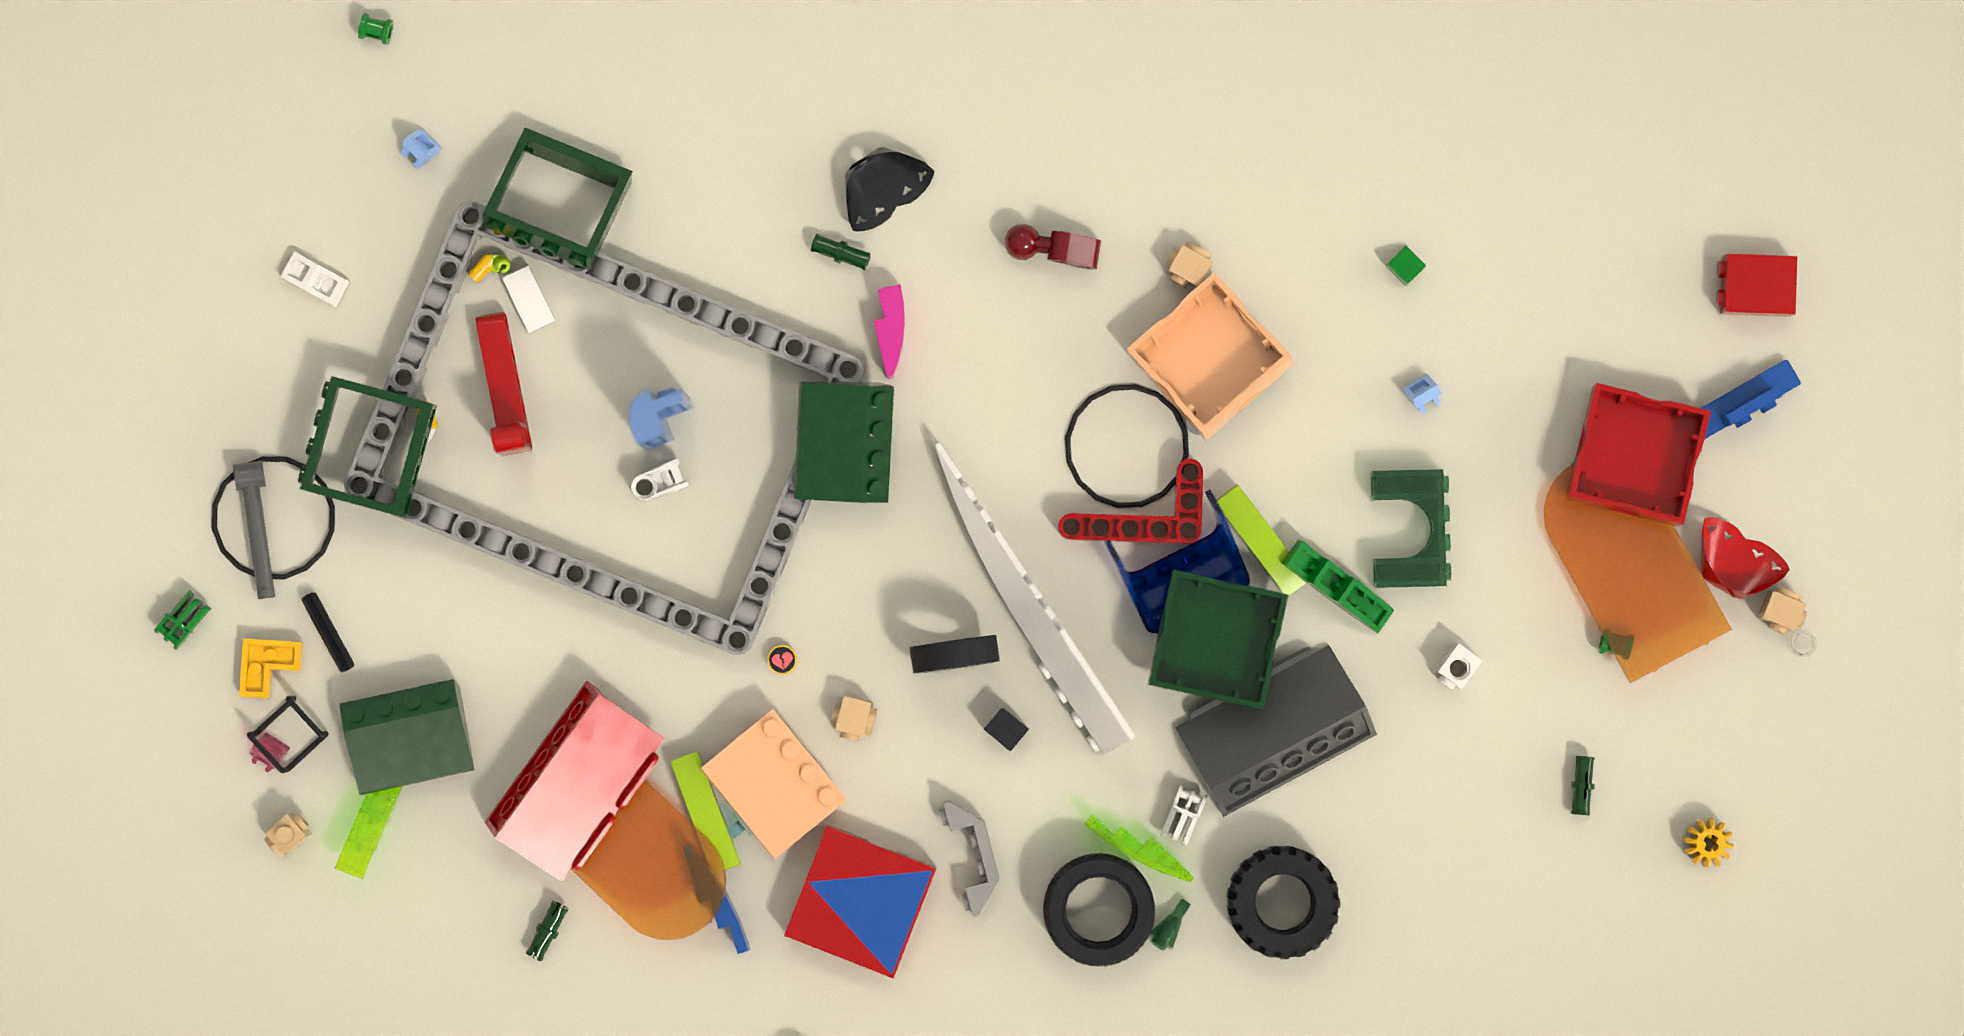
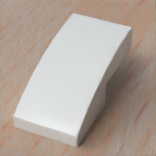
(315, 279)
(528, 298)

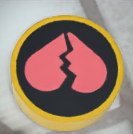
(782, 659)

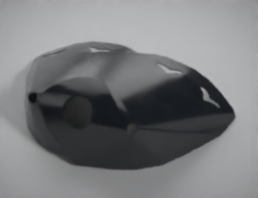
(881, 185)

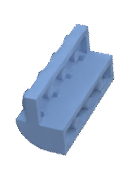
(649, 416)

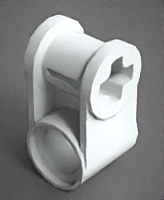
(661, 481)

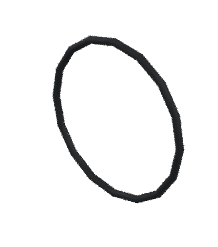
(1072, 424)
(293, 572)

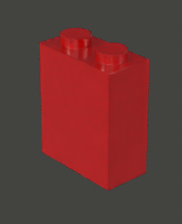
(1757, 285)

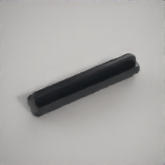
(327, 632)

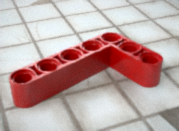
(512, 428)
(1144, 522)

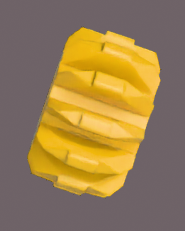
(1718, 840)

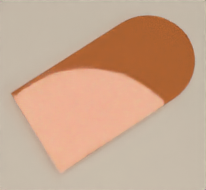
(1633, 581)
(657, 869)

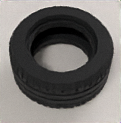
(1102, 952)

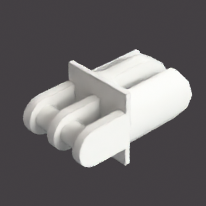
(1190, 797)

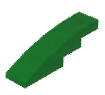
(1338, 586)

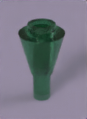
(1166, 931)

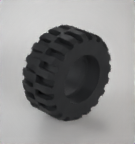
(1323, 906)

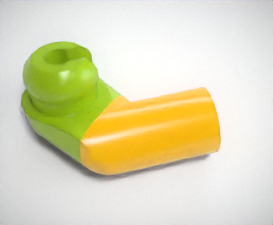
(489, 263)

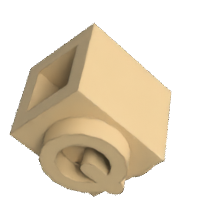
(1189, 265)
(1783, 610)
(854, 718)
(287, 834)

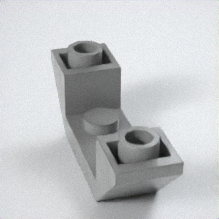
(978, 893)

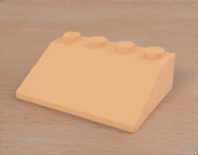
(773, 784)

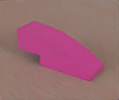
(891, 327)

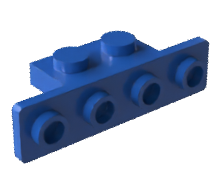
(1751, 396)

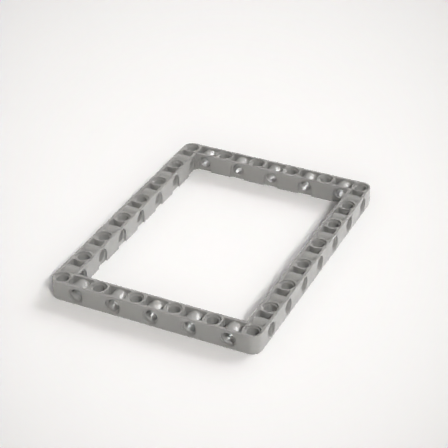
(544, 560)

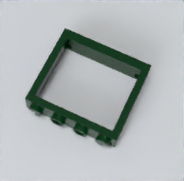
(573, 160)
(414, 456)

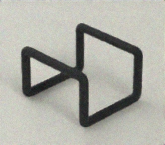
(290, 701)

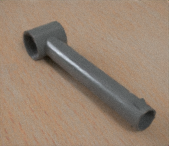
(249, 479)

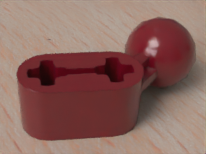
(1062, 247)

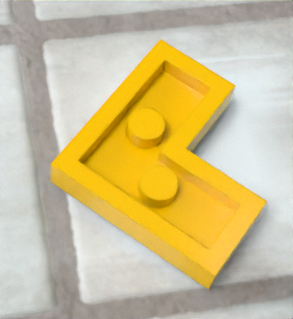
(260, 658)

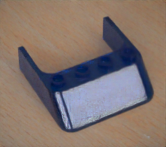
(1210, 557)

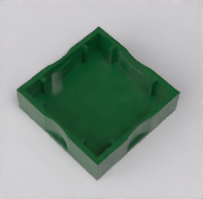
(1217, 639)

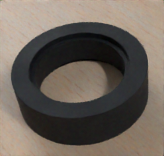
(954, 654)

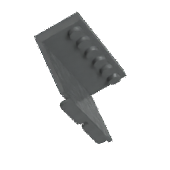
(1305, 722)

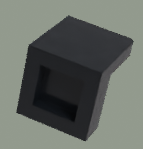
(1006, 729)

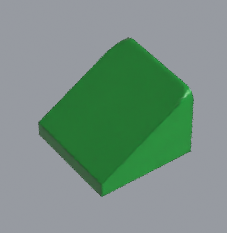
(1405, 265)

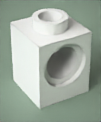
(1470, 663)

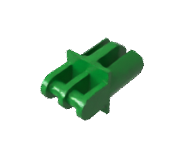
(181, 621)

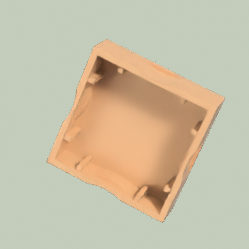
(1210, 356)

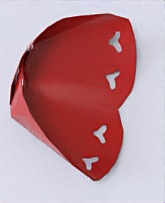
(1732, 563)

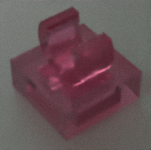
(274, 747)

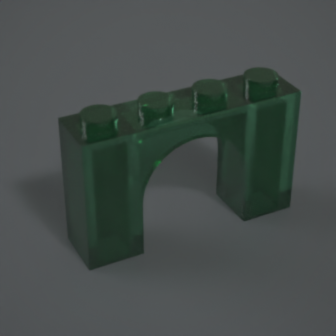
(1427, 491)

